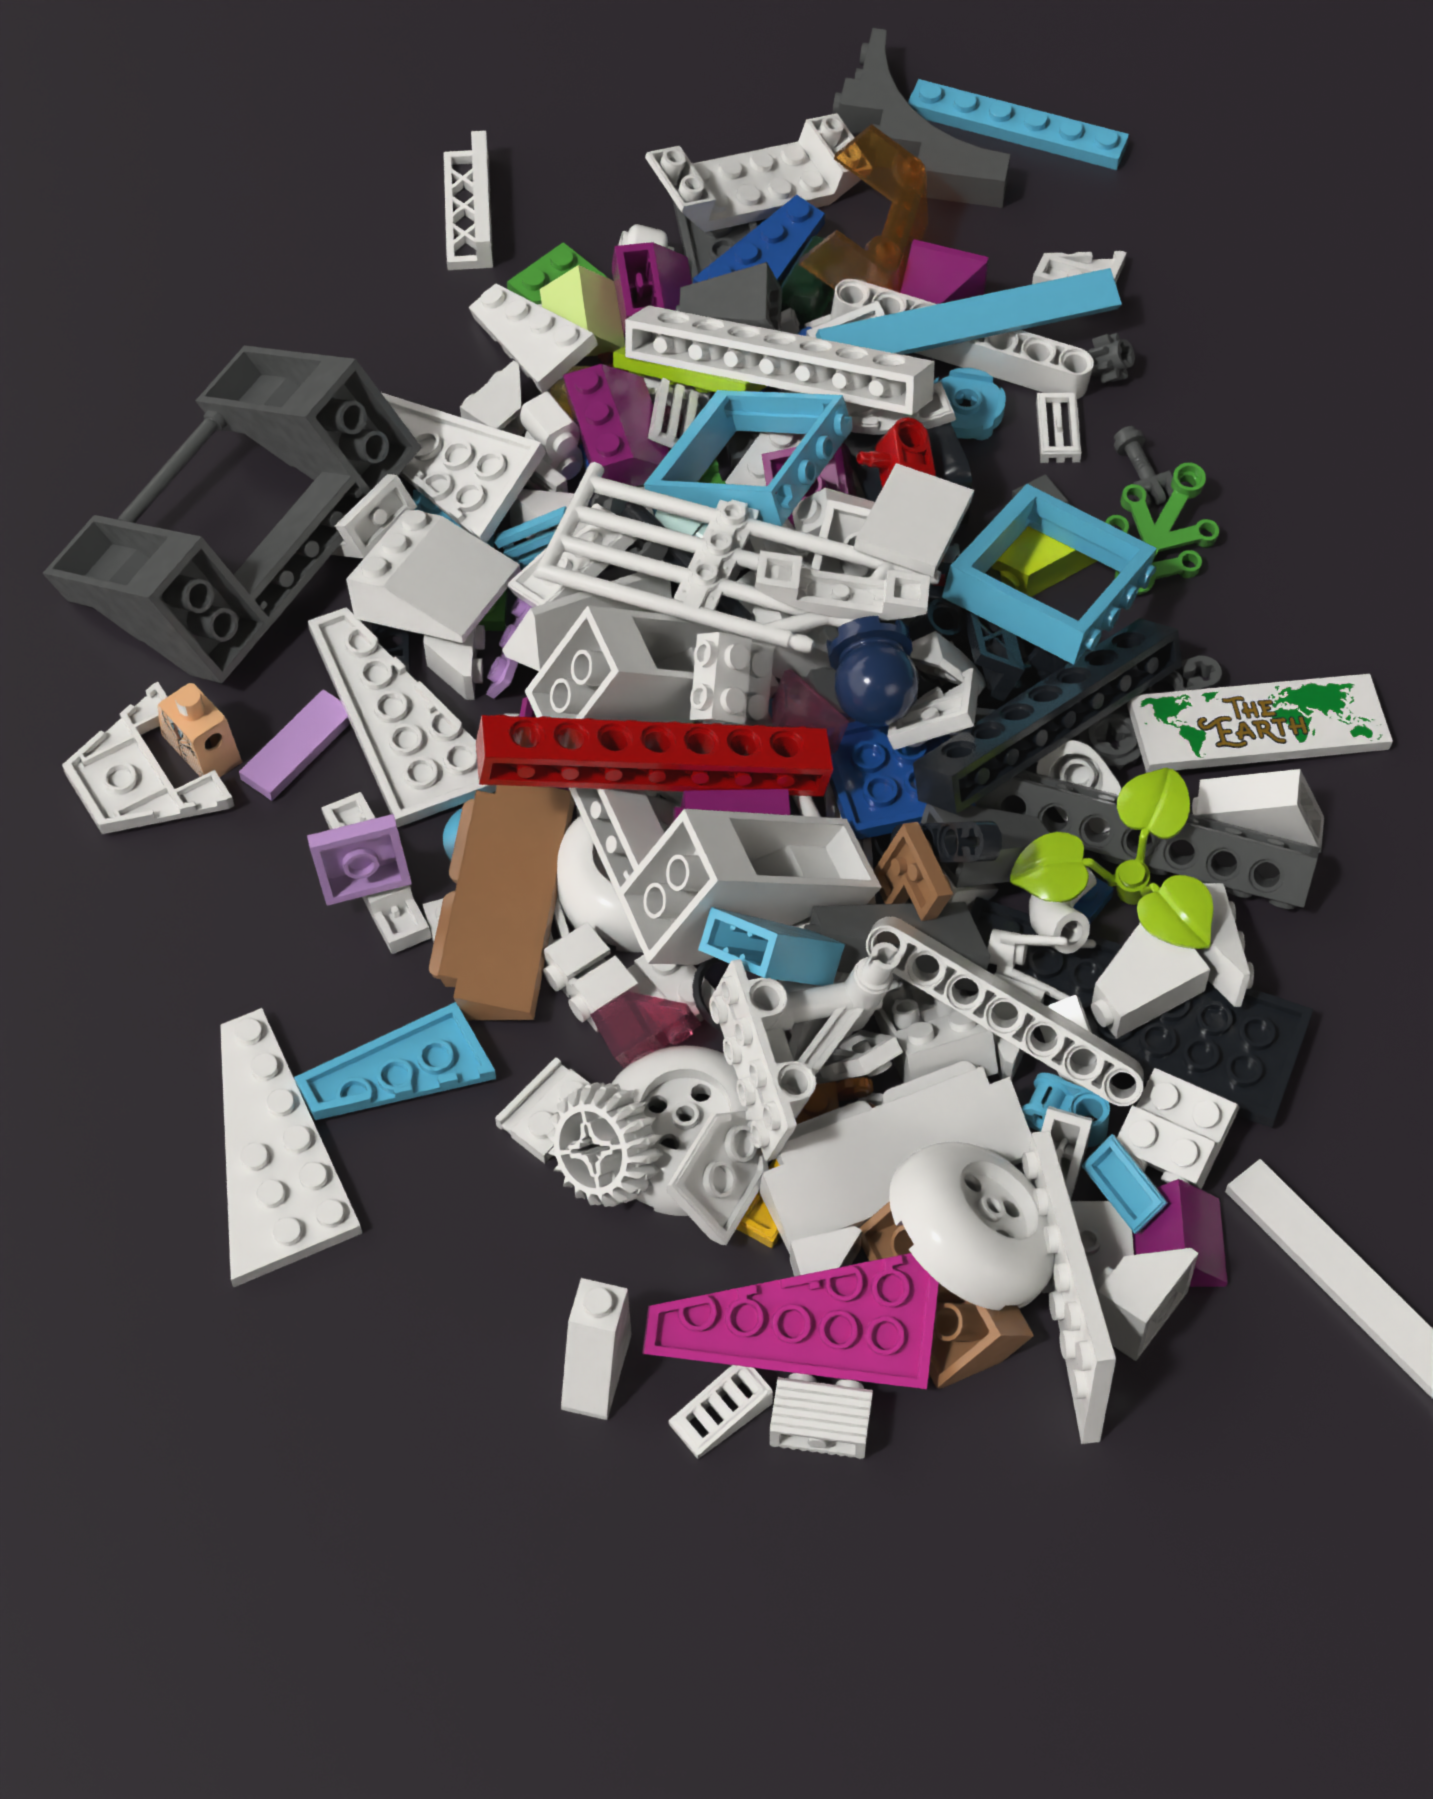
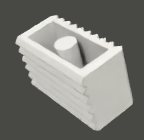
(821, 1416)

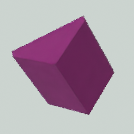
(1192, 1222)

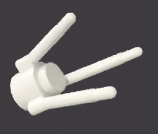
(1011, 948)

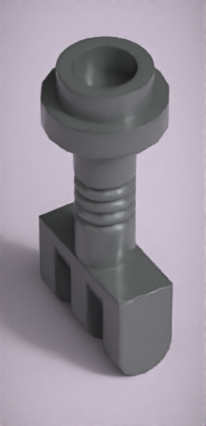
(1130, 442)

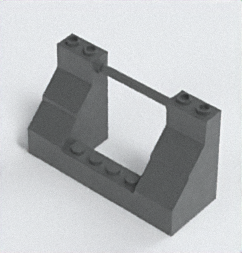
(170, 583)

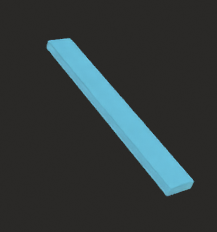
(982, 315)

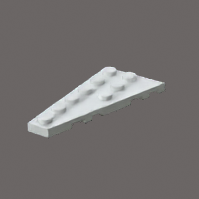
(406, 733)
(278, 1172)
(1073, 1297)

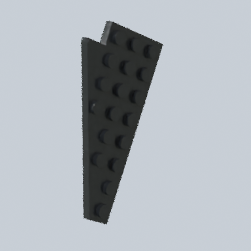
(1204, 1041)

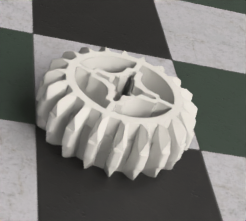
(604, 1144)

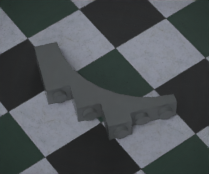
(953, 167)

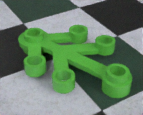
(1160, 534)

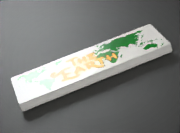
(1259, 723)

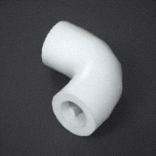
(1061, 919)

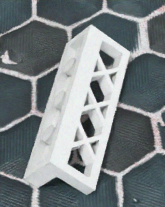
(479, 201)

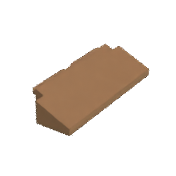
(503, 901)

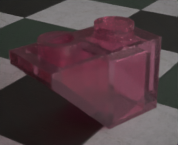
(642, 1024)

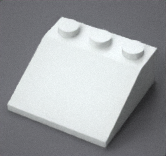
(429, 578)

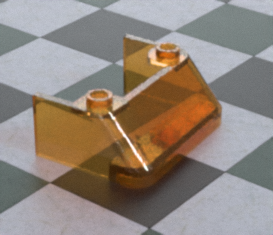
(885, 257)

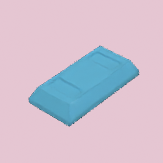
(1124, 1184)

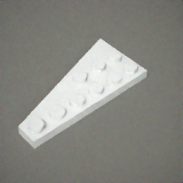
(466, 465)

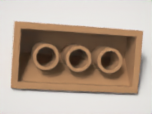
(963, 1334)

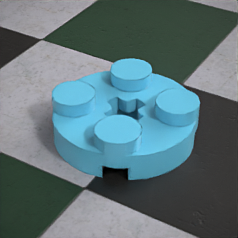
(985, 398)

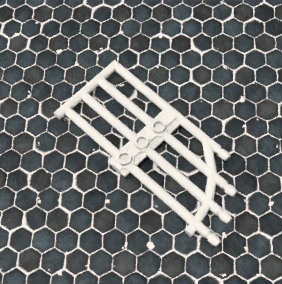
(709, 569)

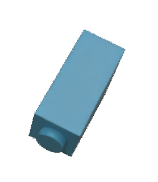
(771, 948)

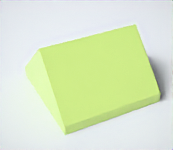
(589, 303)

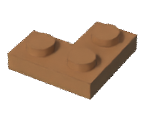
(913, 872)

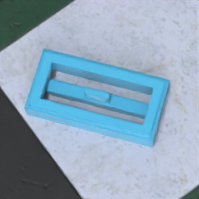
(528, 550)

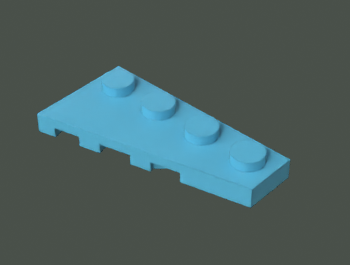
(404, 1064)

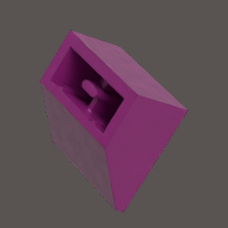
(648, 276)

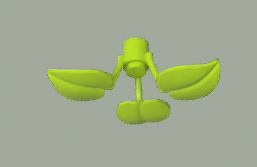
(1155, 804)

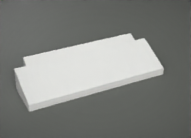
(843, 1161)

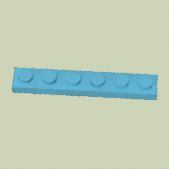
(1019, 124)

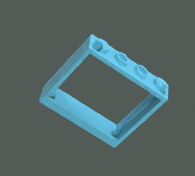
(818, 416)
(1028, 617)

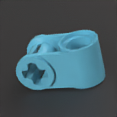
(1068, 1098)

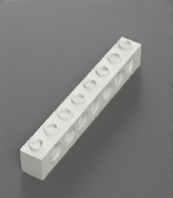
(780, 359)

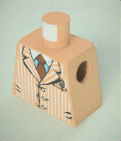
(188, 721)

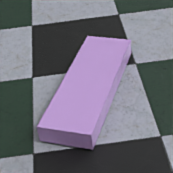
(296, 745)

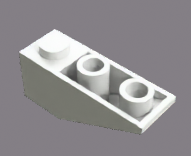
(1225, 956)

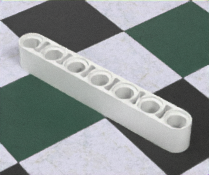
(1010, 356)
(1018, 1029)

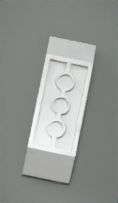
(760, 181)

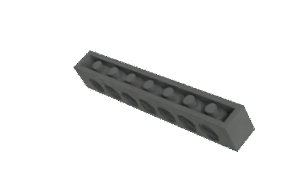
(1081, 803)

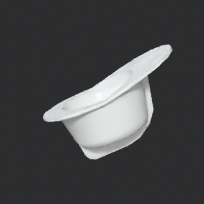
(1083, 766)

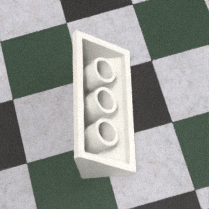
(550, 622)

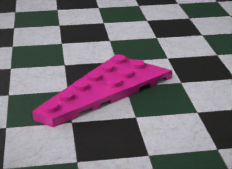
(835, 1323)

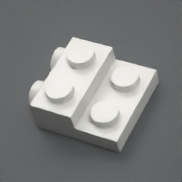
(731, 680)
(1177, 1128)

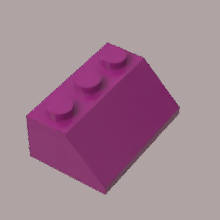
(614, 422)

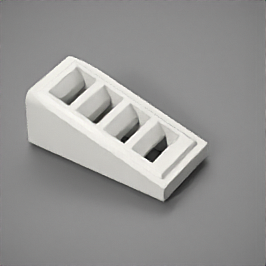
(712, 1396)

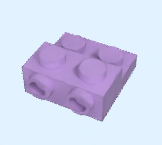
(359, 859)

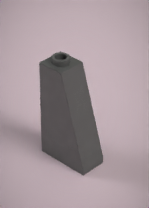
(854, 922)

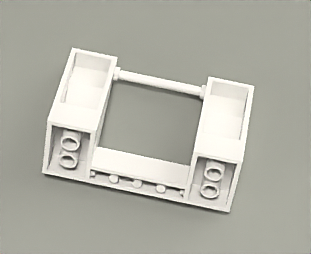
(742, 862)

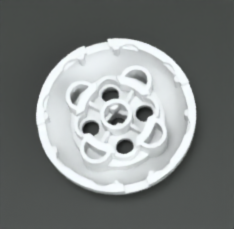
(587, 889)
(671, 1081)
(973, 1224)

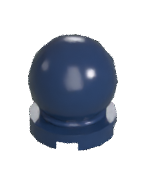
(874, 670)

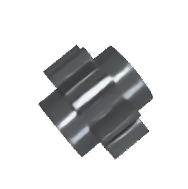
(1111, 357)

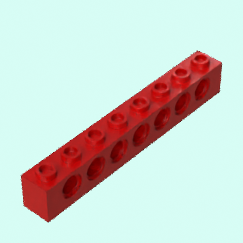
(651, 755)

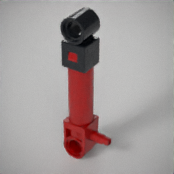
(910, 446)

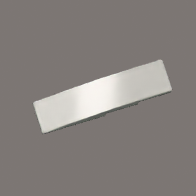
(393, 909)

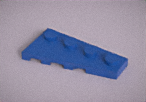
(773, 241)

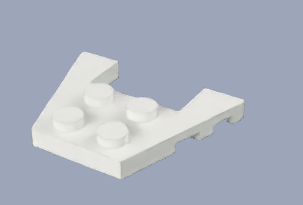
(126, 784)

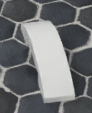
(841, 594)

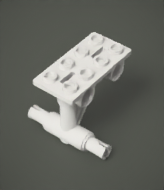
(754, 1042)

